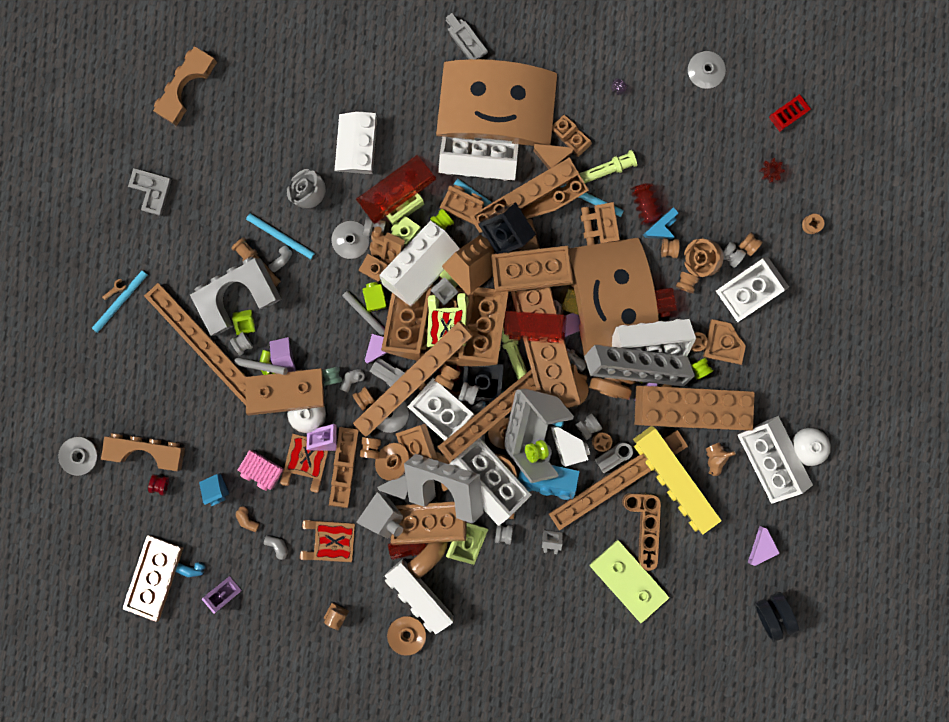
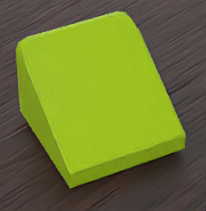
(243, 322)

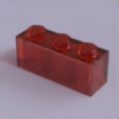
(535, 326)

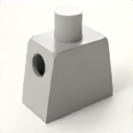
(382, 517)

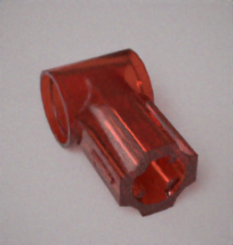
(399, 551)

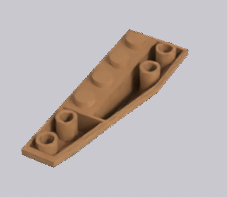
(540, 194)

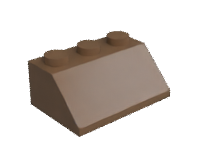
(471, 264)

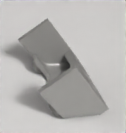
(528, 424)

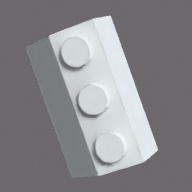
(356, 142)
(570, 448)

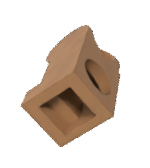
(335, 616)

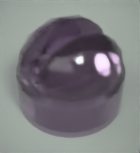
(619, 85)

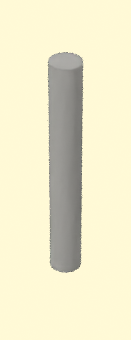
(364, 313)
(261, 366)

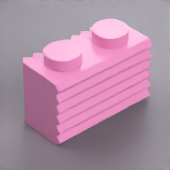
(260, 470)

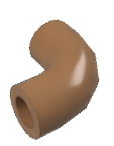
(427, 559)

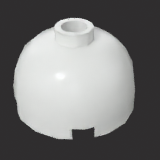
(307, 419)
(811, 446)

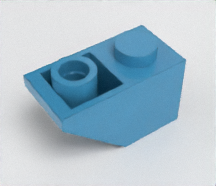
(213, 490)

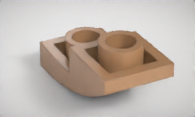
(570, 135)

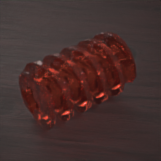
(646, 203)

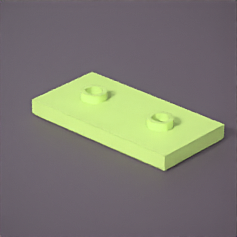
(629, 581)

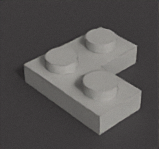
(155, 188)

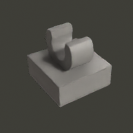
(444, 291)
(551, 540)

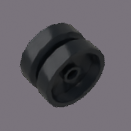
(776, 617)

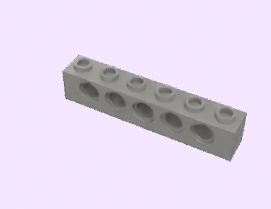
(638, 365)

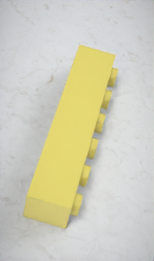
(677, 480)

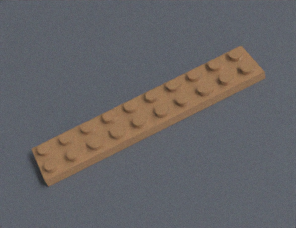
(547, 360)

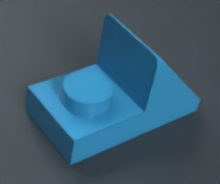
(659, 230)

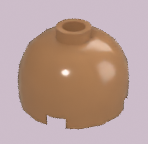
(703, 257)

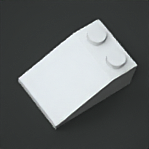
(752, 289)
(440, 409)

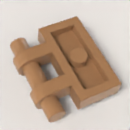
(606, 223)
(391, 245)

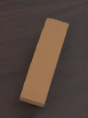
(343, 467)

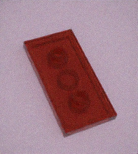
(396, 189)

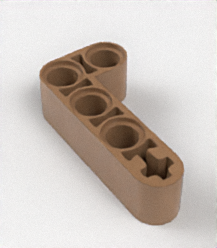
(645, 532)

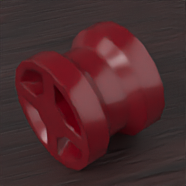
(158, 485)

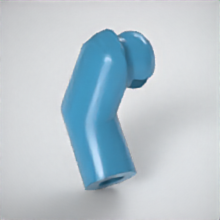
(191, 572)

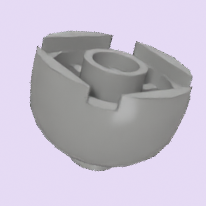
(307, 189)

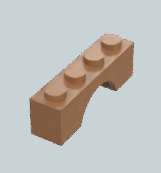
(196, 65)
(167, 456)

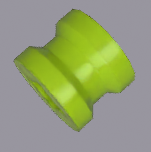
(442, 219)
(701, 368)
(536, 451)

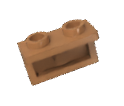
(461, 204)

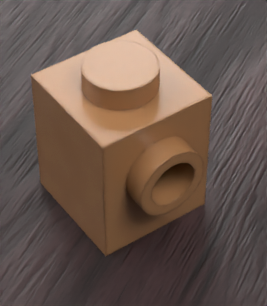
(372, 267)

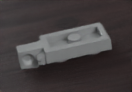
(465, 38)

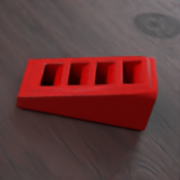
(777, 121)

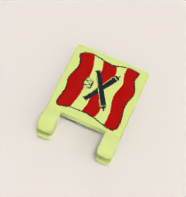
(443, 319)

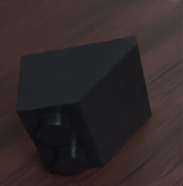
(507, 229)
(487, 378)

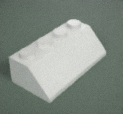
(478, 158)
(419, 264)
(659, 337)
(775, 460)
(499, 487)
(420, 597)

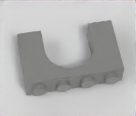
(209, 298)
(462, 484)

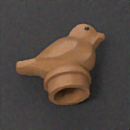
(717, 458)

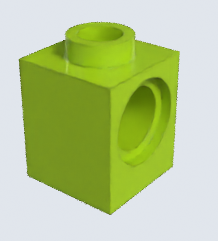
(374, 297)

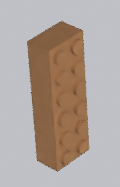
(694, 408)

